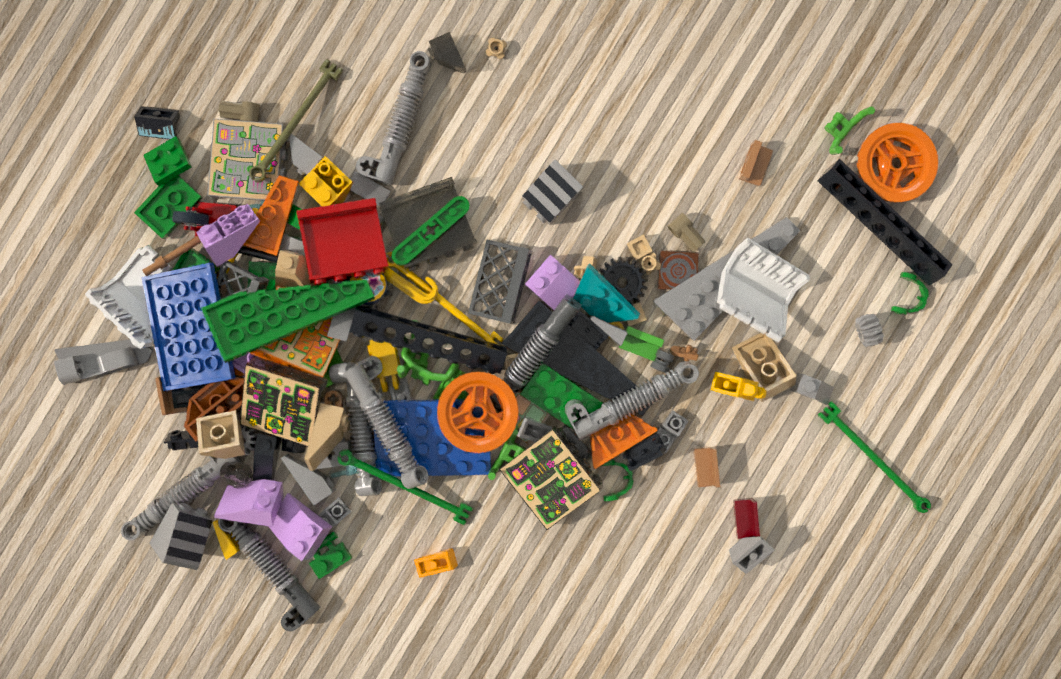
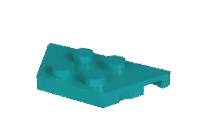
(602, 299)

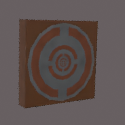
(676, 268)

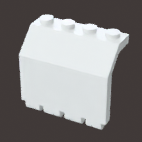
(759, 288)
(124, 298)

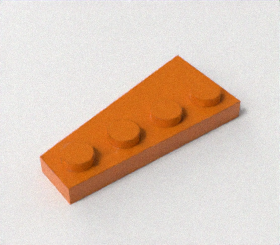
(273, 216)

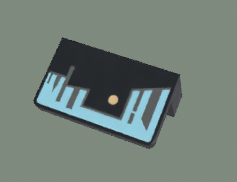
(156, 122)

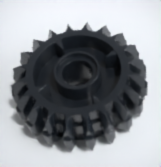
(630, 273)

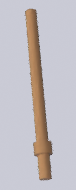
(162, 262)

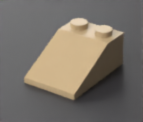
(765, 364)
(326, 434)

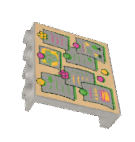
(235, 151)

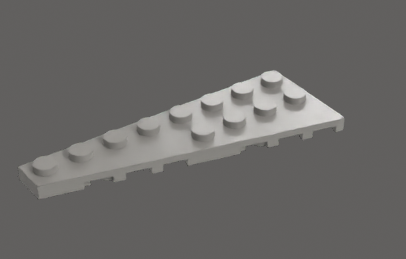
(694, 301)

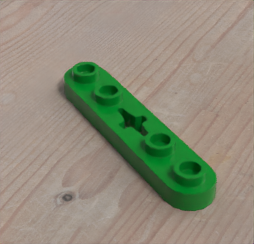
(445, 218)

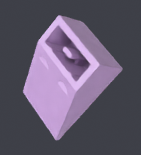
(228, 233)

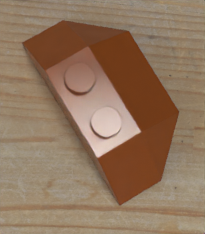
(212, 400)

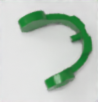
(923, 299)
(615, 496)

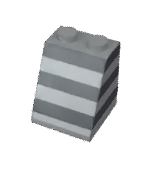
(552, 192)
(182, 536)

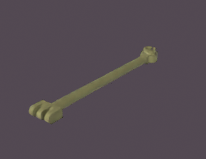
(327, 74)

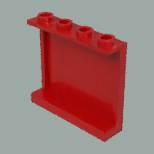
(342, 241)

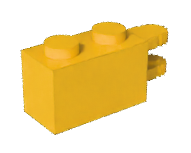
(390, 361)
(737, 387)

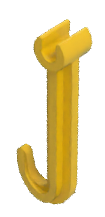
(410, 289)

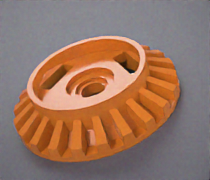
(920, 160)
(497, 426)

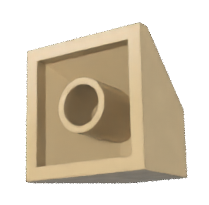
(291, 270)
(220, 435)

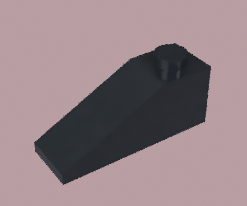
(266, 456)

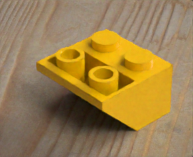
(327, 183)

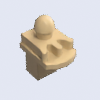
(579, 270)

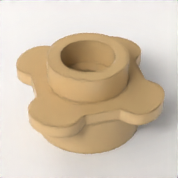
(496, 43)
(650, 258)

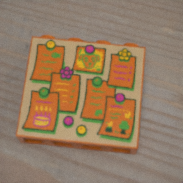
(305, 350)

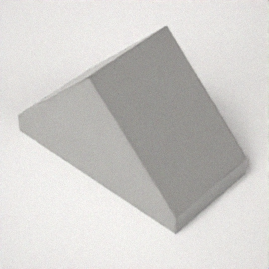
(532, 429)

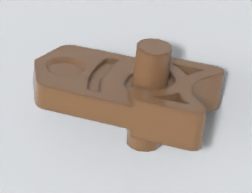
(688, 353)

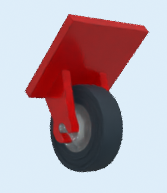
(203, 215)

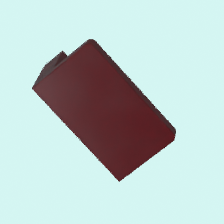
(746, 518)

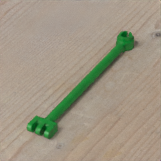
(832, 416)
(458, 511)

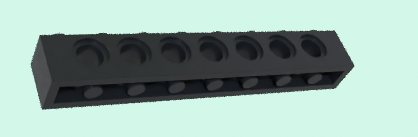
(885, 222)
(422, 331)

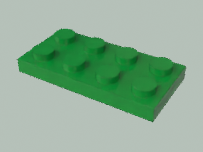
(552, 392)

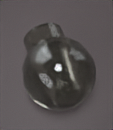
(237, 474)

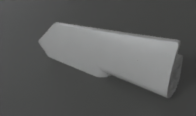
(96, 359)

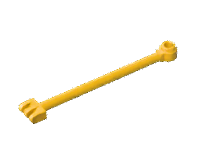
(447, 305)

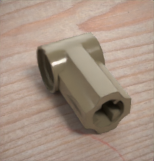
(239, 111)
(683, 229)

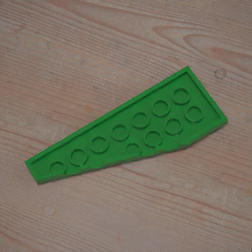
(263, 317)

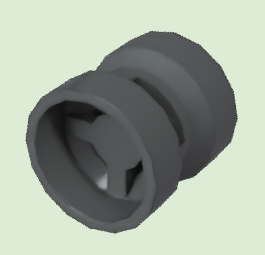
(660, 365)

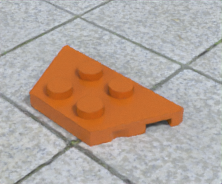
(618, 438)

